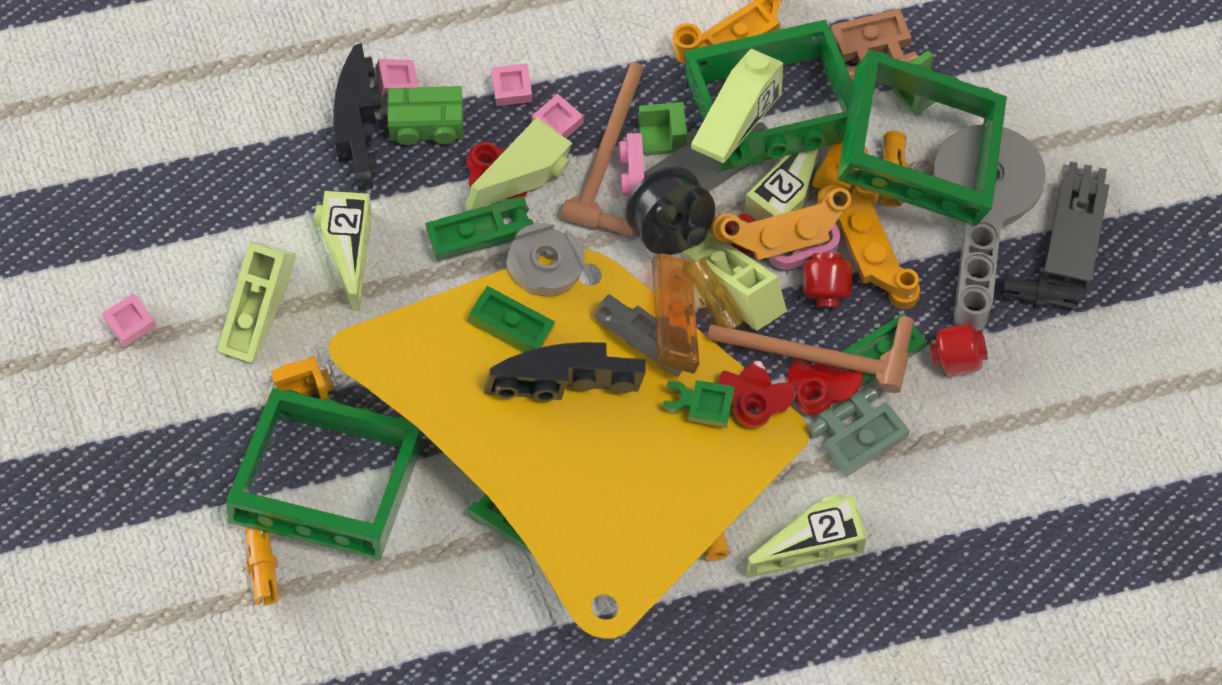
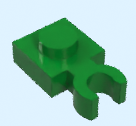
(707, 403)

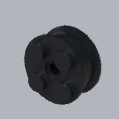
(670, 211)

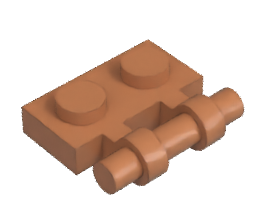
(876, 32)

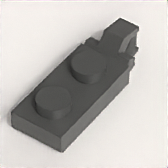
(632, 325)

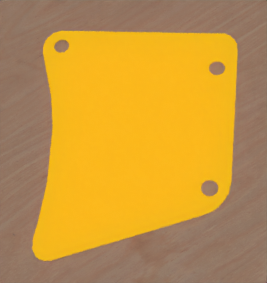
(592, 482)

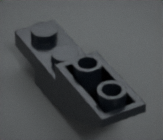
(354, 114)
(549, 369)

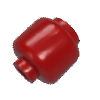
(827, 279)
(959, 349)

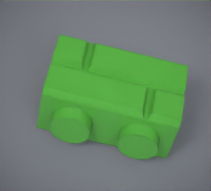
(425, 114)

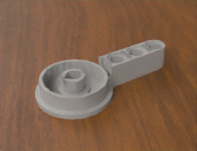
(1016, 192)

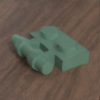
(864, 439)

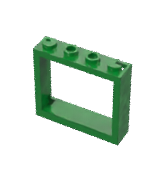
(787, 46)
(906, 183)
(312, 524)

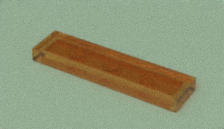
(674, 314)

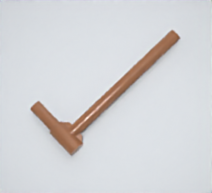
(583, 208)
(888, 370)

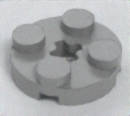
(541, 278)

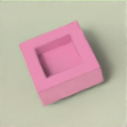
(395, 74)
(511, 84)
(560, 116)
(129, 320)

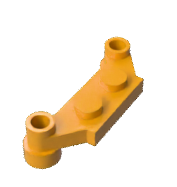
(751, 20)
(786, 230)
(873, 252)

